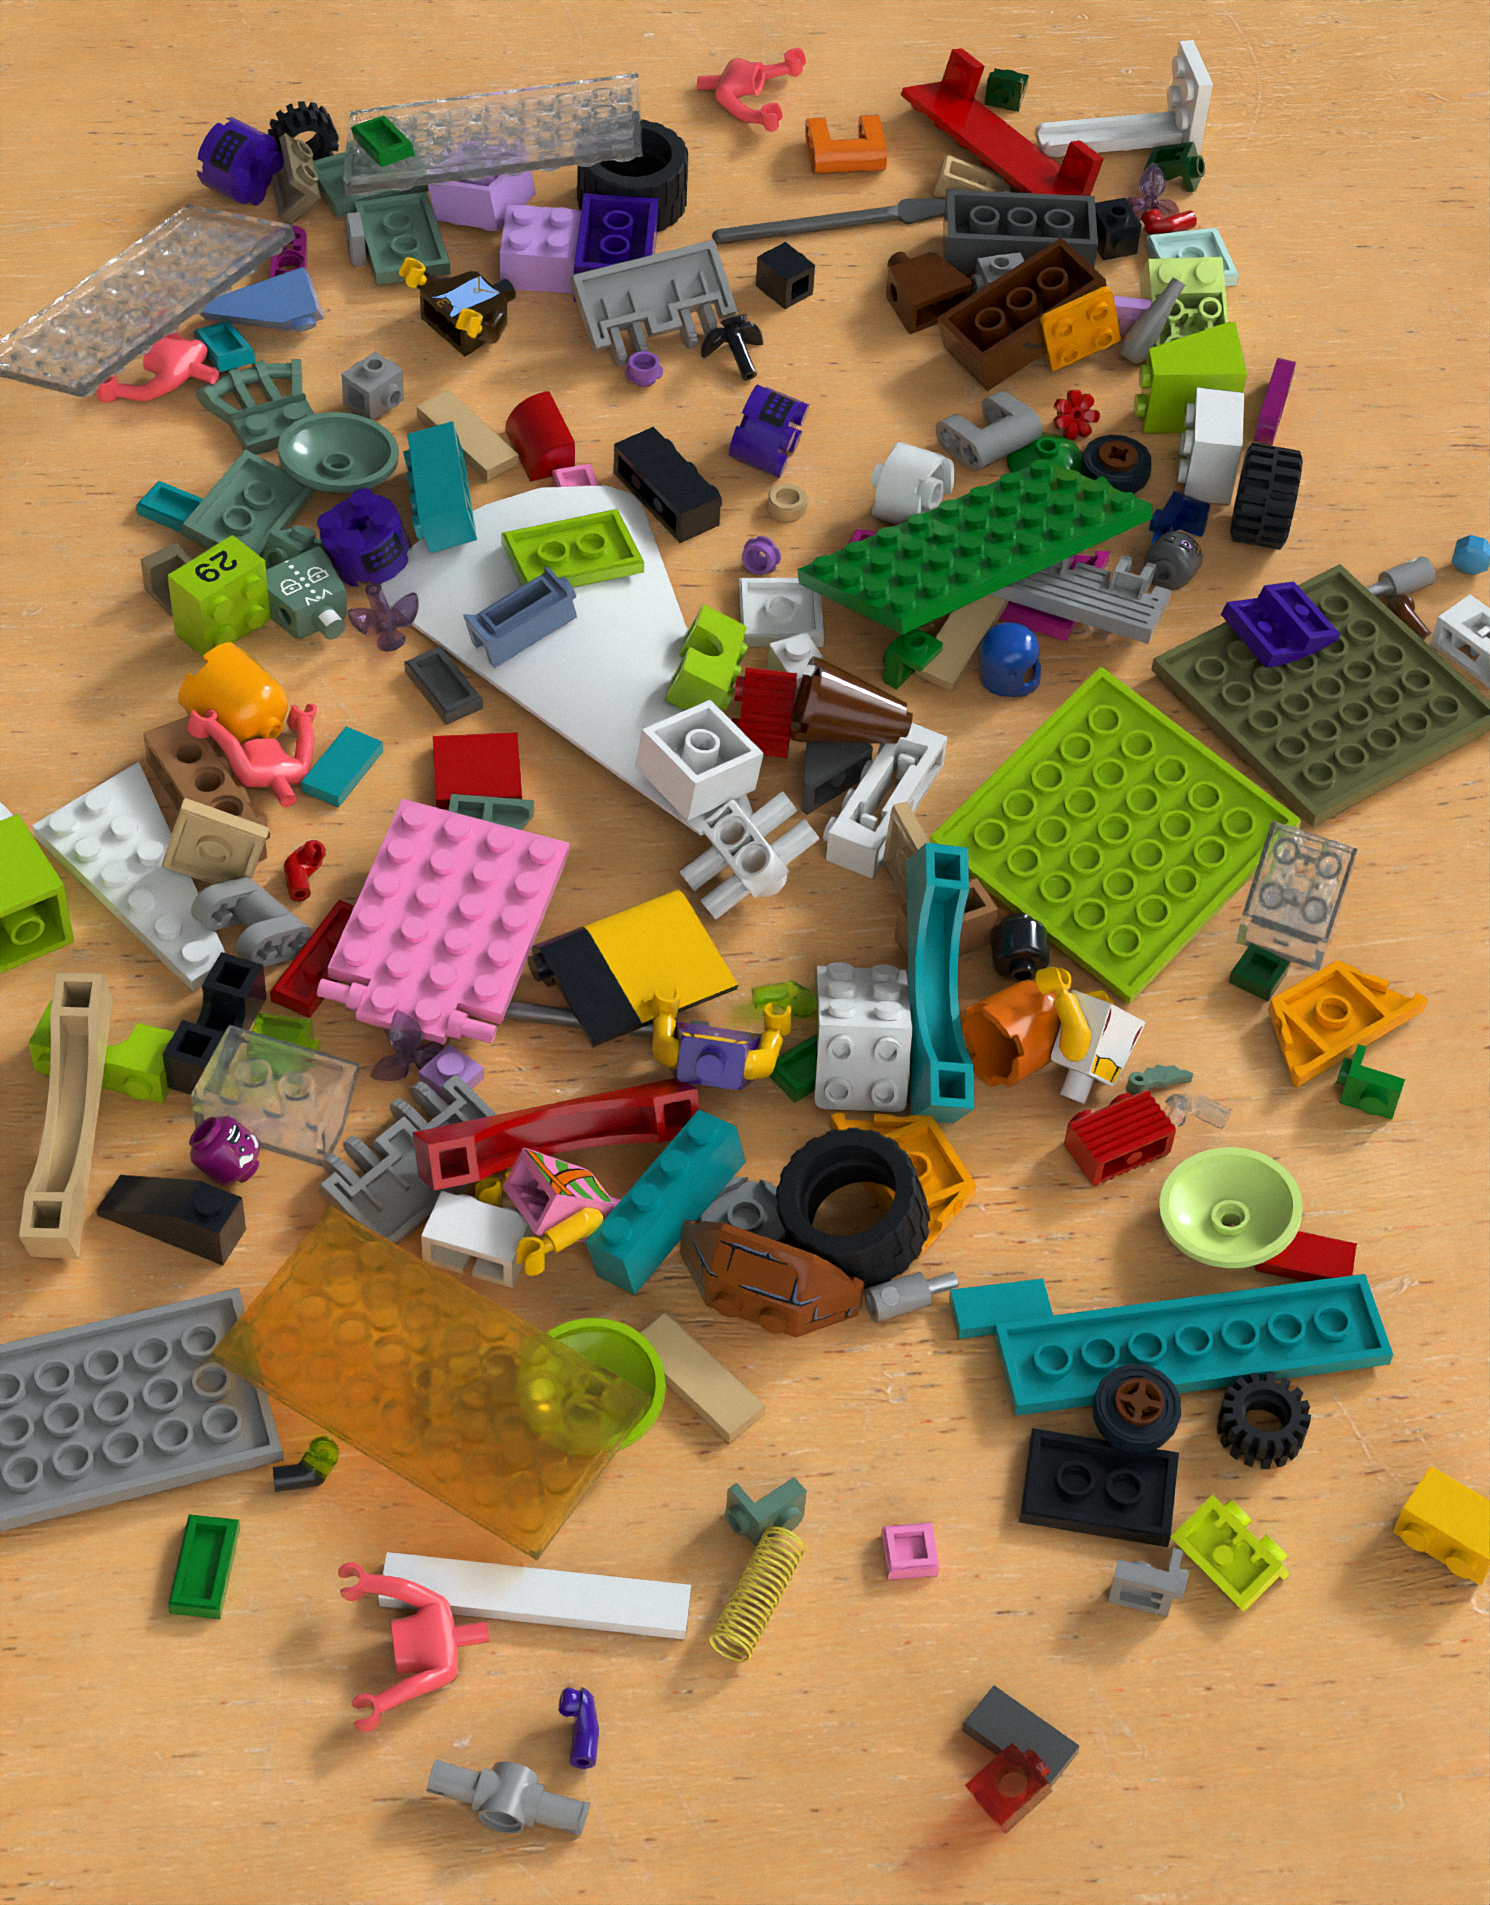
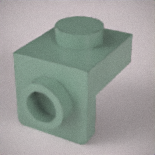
(289, 543)
(779, 1508)

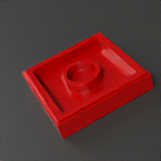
(476, 766)

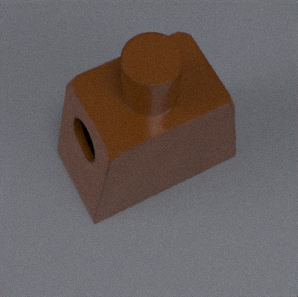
(924, 289)

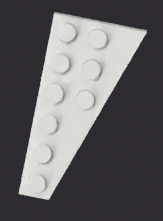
(116, 849)

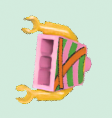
(554, 1199)

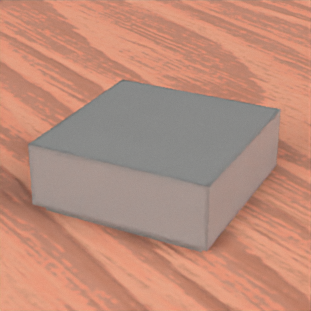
(355, 239)

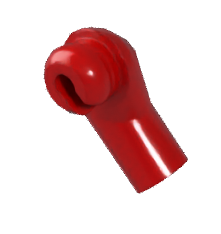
(1156, 225)
(301, 866)

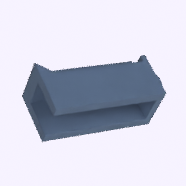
(522, 617)

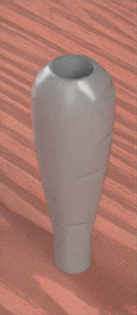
(1150, 324)

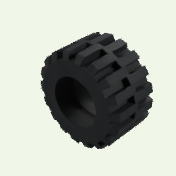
(1266, 496)

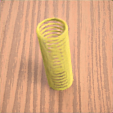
(734, 1595)

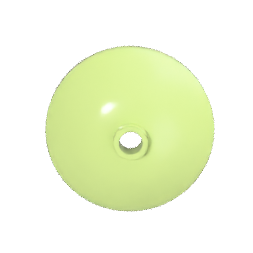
(1234, 1189)

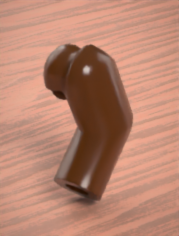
(1404, 607)

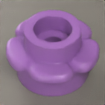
(643, 368)
(755, 561)

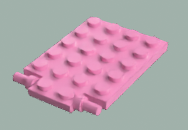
(444, 923)

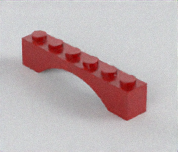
(487, 1145)

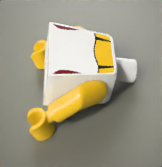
(1092, 1035)

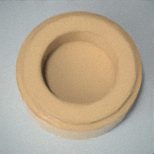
(787, 502)

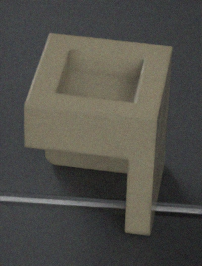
(156, 570)

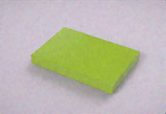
(578, 548)

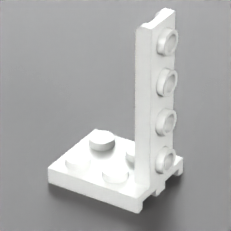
(1182, 123)

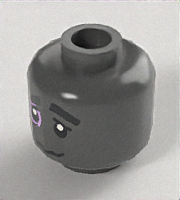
(1176, 559)

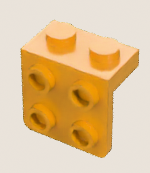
(1080, 328)

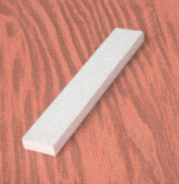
(546, 1595)

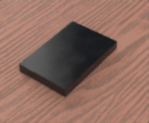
(1099, 1488)

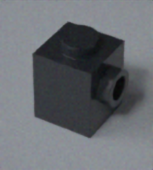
(1117, 229)
(785, 275)

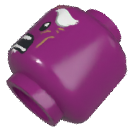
(224, 1150)

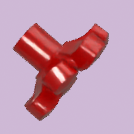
(1075, 414)

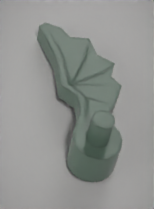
(1156, 1077)

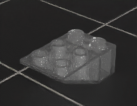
(1296, 895)

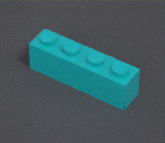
(439, 488)
(673, 1189)

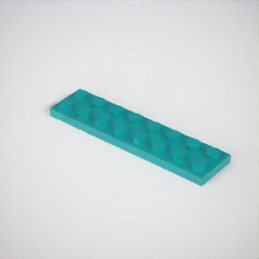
(1194, 1341)

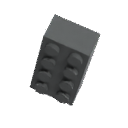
(1008, 223)

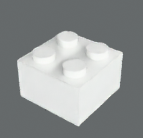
(1211, 445)
(698, 759)

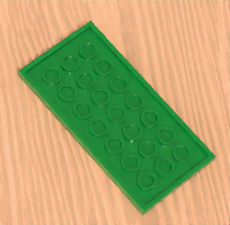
(973, 545)

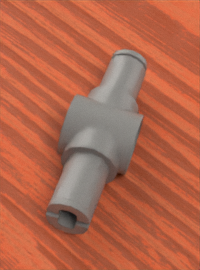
(508, 1797)

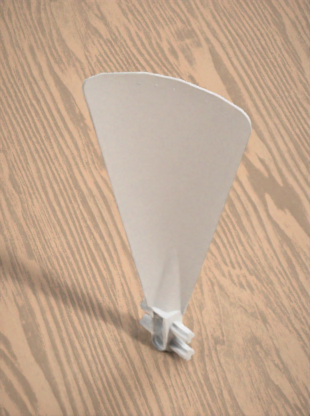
(599, 672)

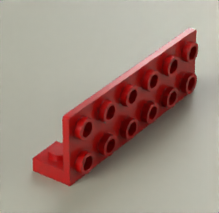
(994, 141)

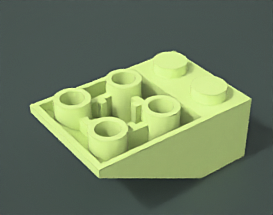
(1201, 301)

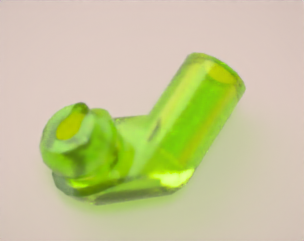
(784, 994)

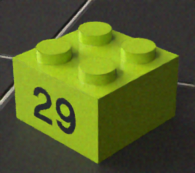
(219, 596)

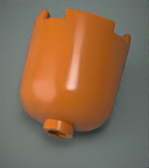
(1010, 1033)

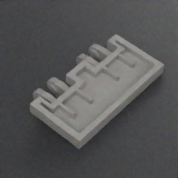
(653, 291)
(1093, 600)
(390, 1193)

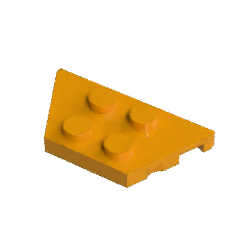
(1332, 1014)
(938, 1167)

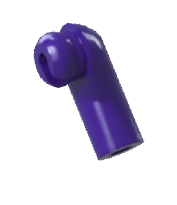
(585, 1729)

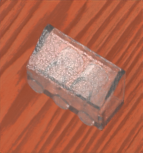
(278, 1092)

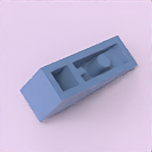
(275, 303)

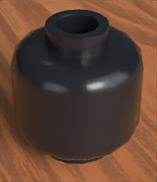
(1019, 946)

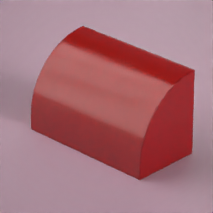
(540, 436)

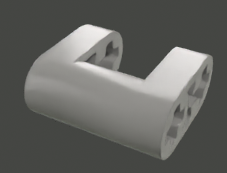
(1009, 429)
(272, 929)

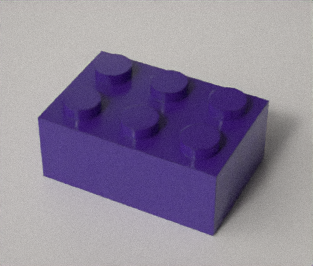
(615, 230)

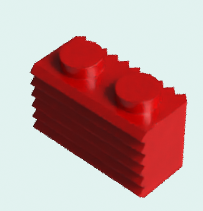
(766, 709)
(1119, 1136)

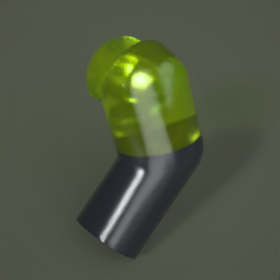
(312, 1467)

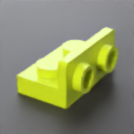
(1229, 1552)

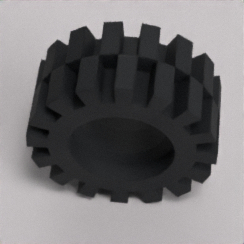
(303, 120)
(1271, 1398)

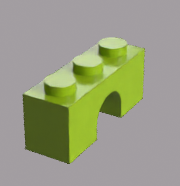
(709, 662)
(129, 1067)

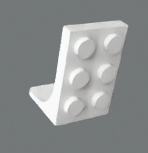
(862, 1038)

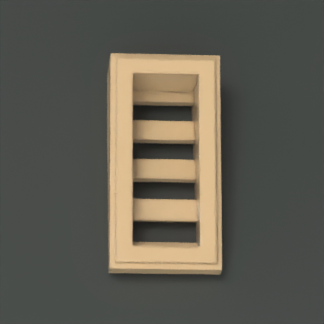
(961, 175)

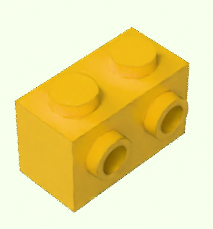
(1448, 1525)

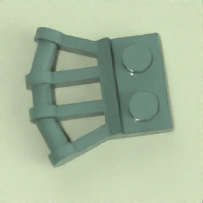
(259, 425)

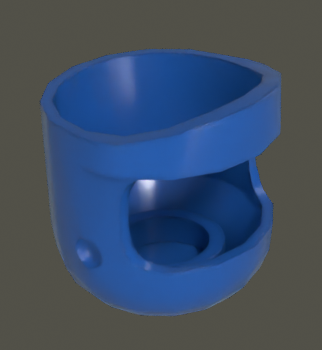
(1004, 658)

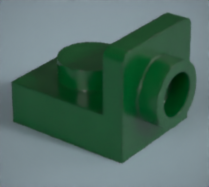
(1006, 89)
(1179, 161)

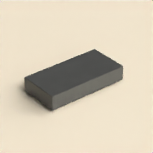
(443, 685)
(1003, 1720)

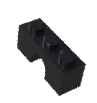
(232, 997)

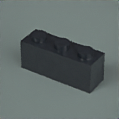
(667, 484)

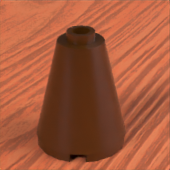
(846, 709)

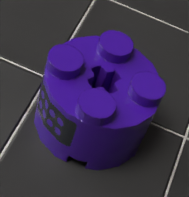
(239, 161)
(768, 430)
(364, 538)

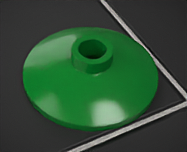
(1050, 447)

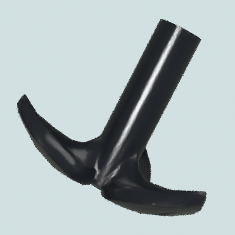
(737, 334)

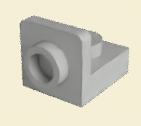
(1147, 1588)

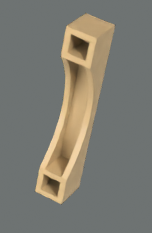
(60, 1180)

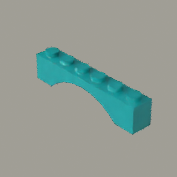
(935, 911)

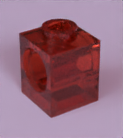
(1010, 1810)

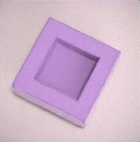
(1129, 311)
(446, 1065)

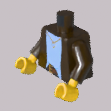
(461, 307)

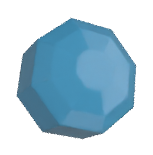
(1471, 555)

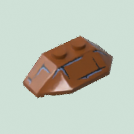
(767, 1279)

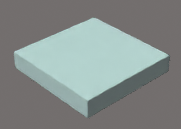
(1193, 244)

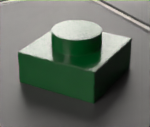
(1259, 972)

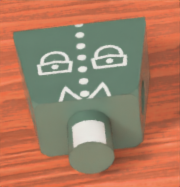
(307, 596)

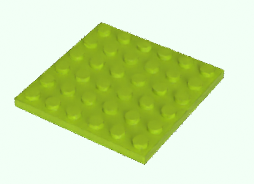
(1114, 833)

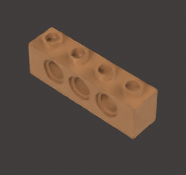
(193, 771)

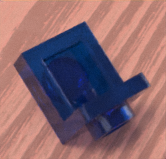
(1180, 514)

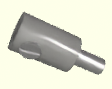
(1404, 578)
(905, 1294)

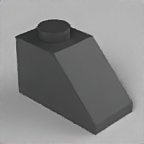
(831, 770)

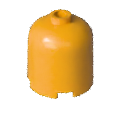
(239, 690)

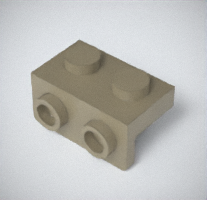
(296, 182)

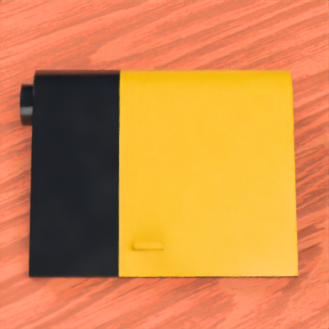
(618, 962)

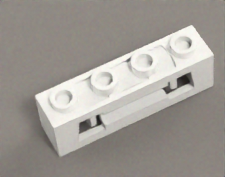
(1461, 625)
(853, 835)

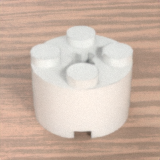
(910, 483)

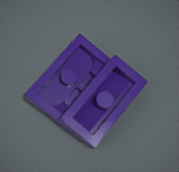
(1280, 624)

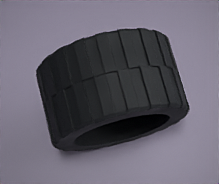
(656, 174)
(846, 1159)

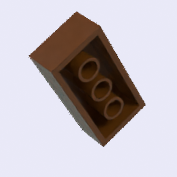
(1001, 325)

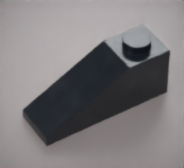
(178, 1213)

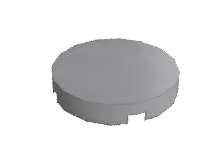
(748, 1207)

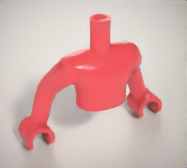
(748, 78)
(172, 361)
(263, 760)
(421, 1643)

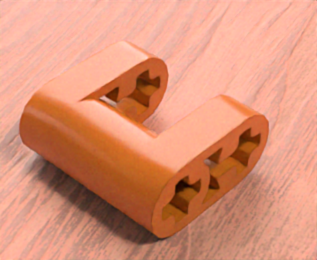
(846, 155)

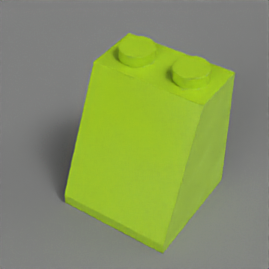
(1181, 366)
(31, 899)

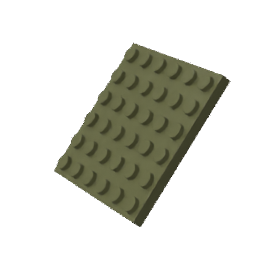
(1336, 719)

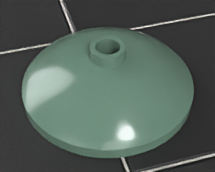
(338, 452)

